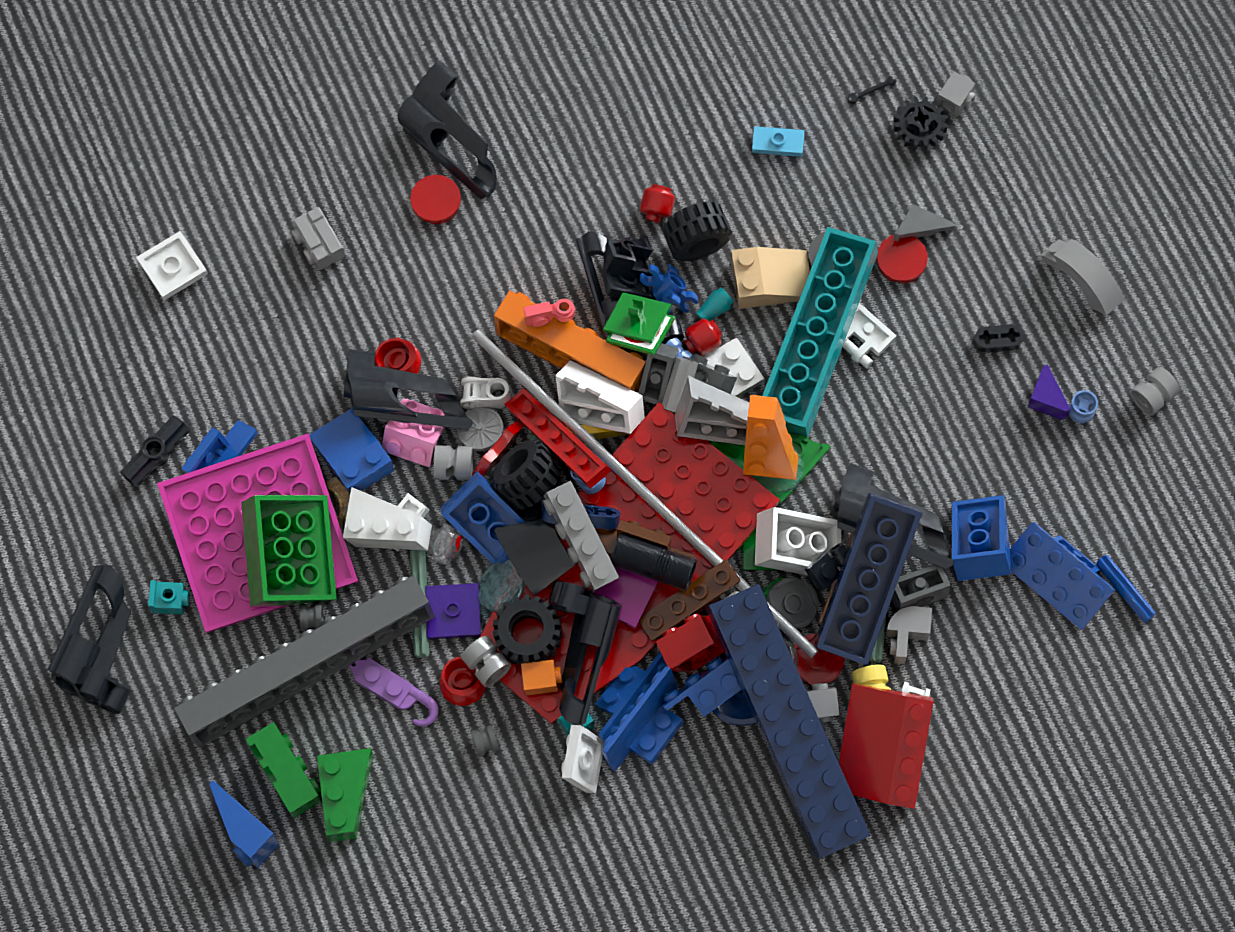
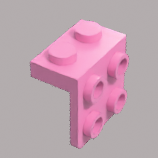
(413, 440)

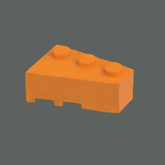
(767, 442)

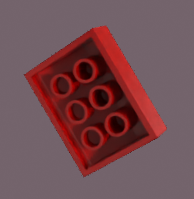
(885, 744)

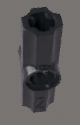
(165, 438)

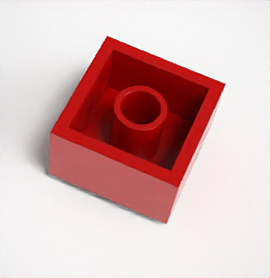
(690, 645)

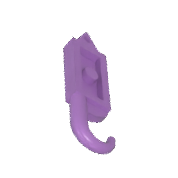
(392, 688)

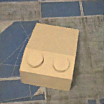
(768, 275)

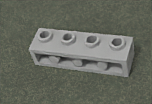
(580, 535)

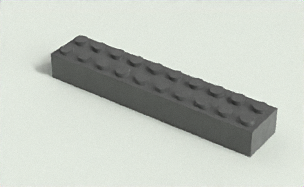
(304, 661)

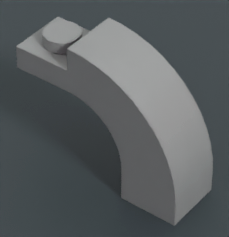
(1088, 272)

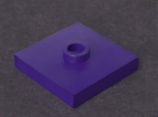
(455, 611)

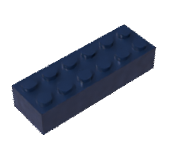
(868, 578)

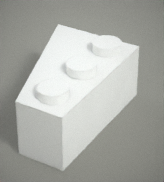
(598, 400)

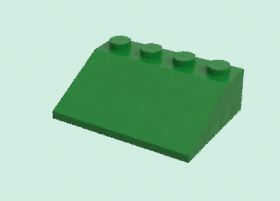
(288, 549)

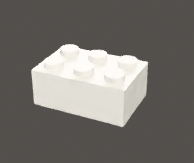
(793, 539)

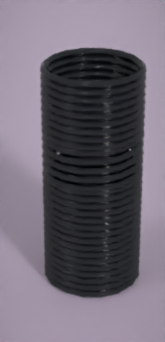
(652, 560)

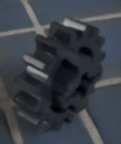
(928, 116)

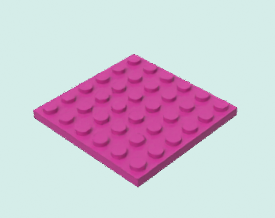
(209, 527)

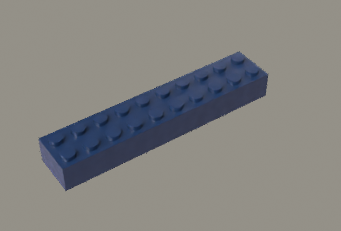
(788, 721)

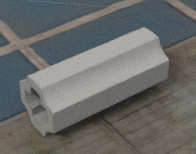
(681, 370)

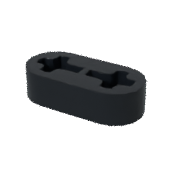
(998, 338)

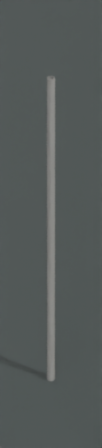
(629, 479)

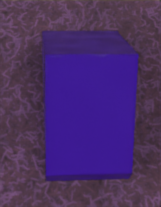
(1048, 396)

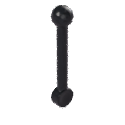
(853, 97)

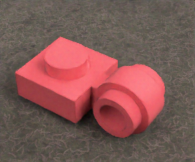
(542, 313)

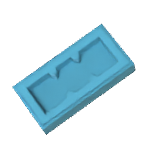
(778, 141)

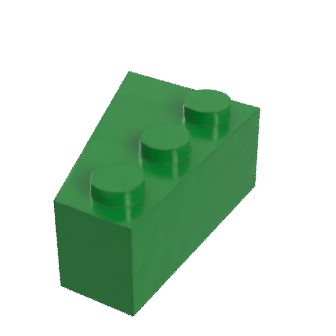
(284, 770)

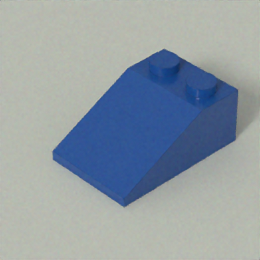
(352, 452)
(476, 514)
(980, 538)
(249, 836)

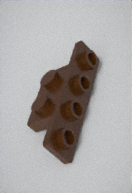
(633, 529)
(681, 605)

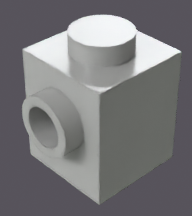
(956, 94)

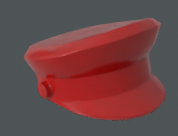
(398, 355)
(459, 683)

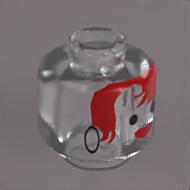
(445, 545)

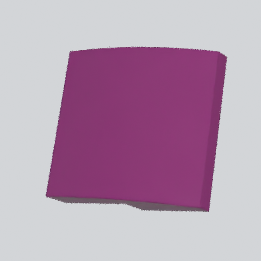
(631, 592)

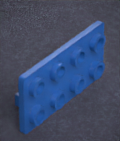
(1059, 574)
(647, 727)

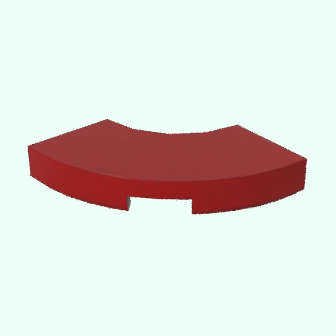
(501, 446)

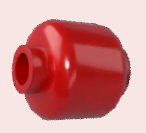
(657, 203)
(703, 337)

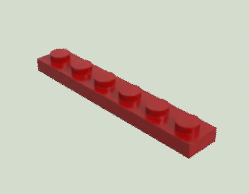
(557, 438)

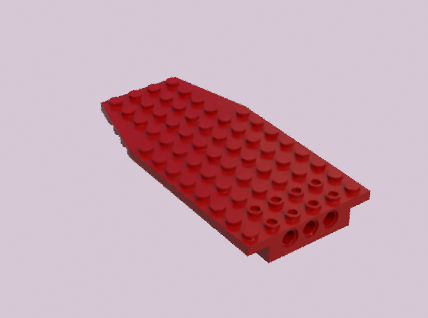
(693, 483)

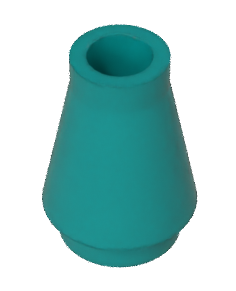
(715, 305)

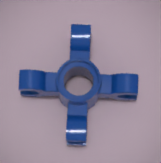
(669, 287)

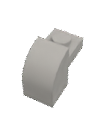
(906, 624)

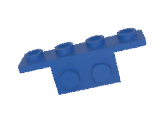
(217, 448)
(708, 688)
(623, 692)

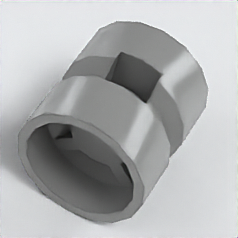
(1159, 388)
(453, 462)
(488, 664)

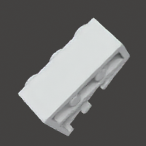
(383, 525)

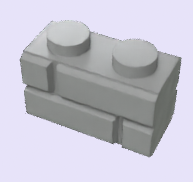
(318, 238)

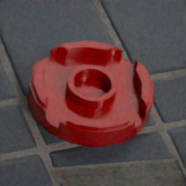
(435, 199)
(902, 259)
(821, 668)

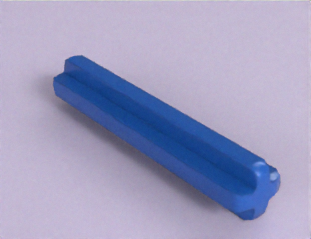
(1125, 588)

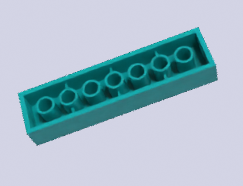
(820, 327)

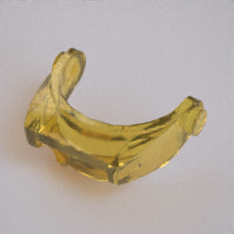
(336, 486)

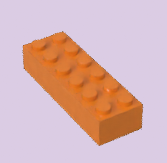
(565, 341)

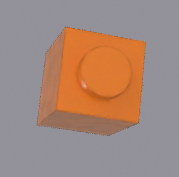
(541, 677)

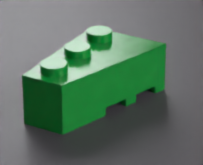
(343, 791)

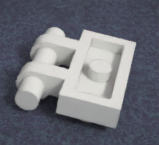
(871, 333)

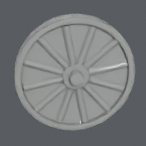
(485, 430)

